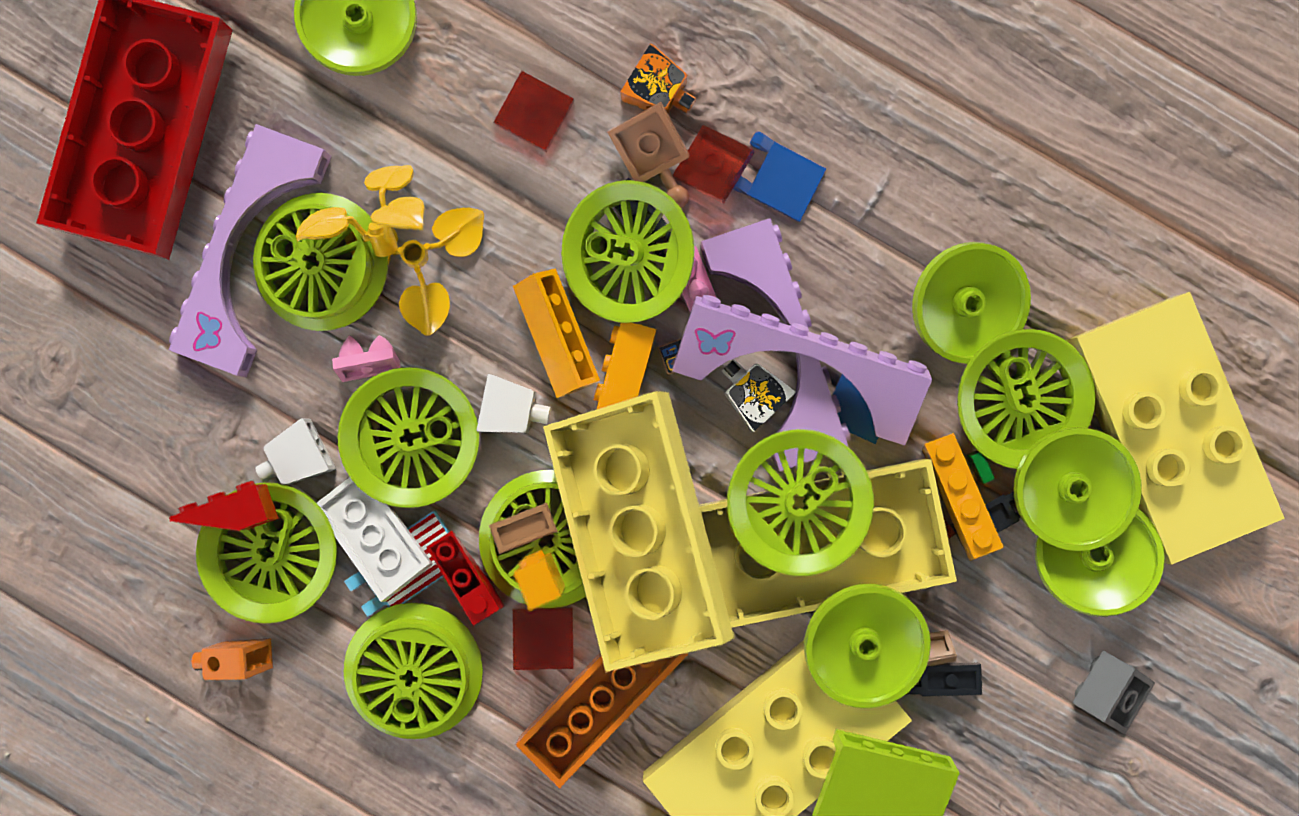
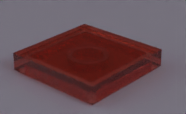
(533, 111)
(713, 164)
(543, 638)

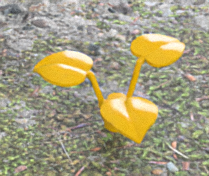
(400, 213)
(428, 305)

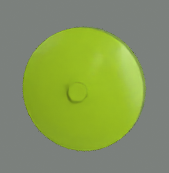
(356, 34)
(969, 299)
(1077, 488)
(1105, 578)
(867, 645)

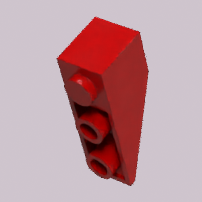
(236, 511)
(465, 578)

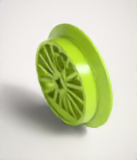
(581, 242)
(360, 283)
(1075, 377)
(361, 454)
(759, 537)
(491, 560)
(255, 600)
(421, 625)

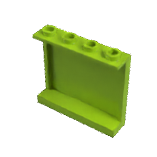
(885, 779)

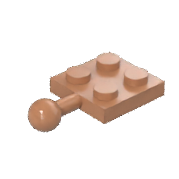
(650, 147)

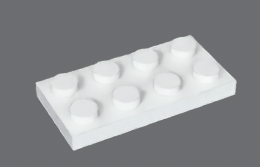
(374, 539)

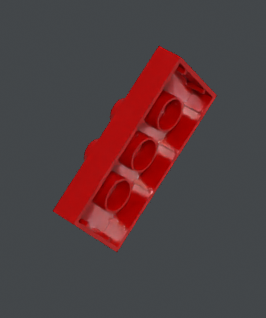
(135, 124)

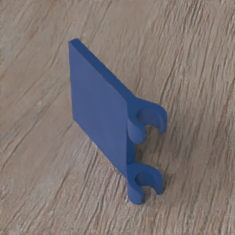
(784, 179)
(854, 410)

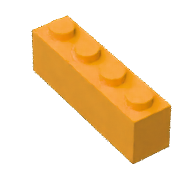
(556, 332)
(626, 364)
(962, 497)
(539, 579)

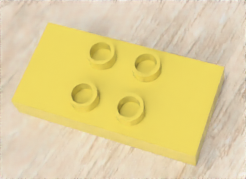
(1180, 422)
(638, 532)
(901, 550)
(764, 747)

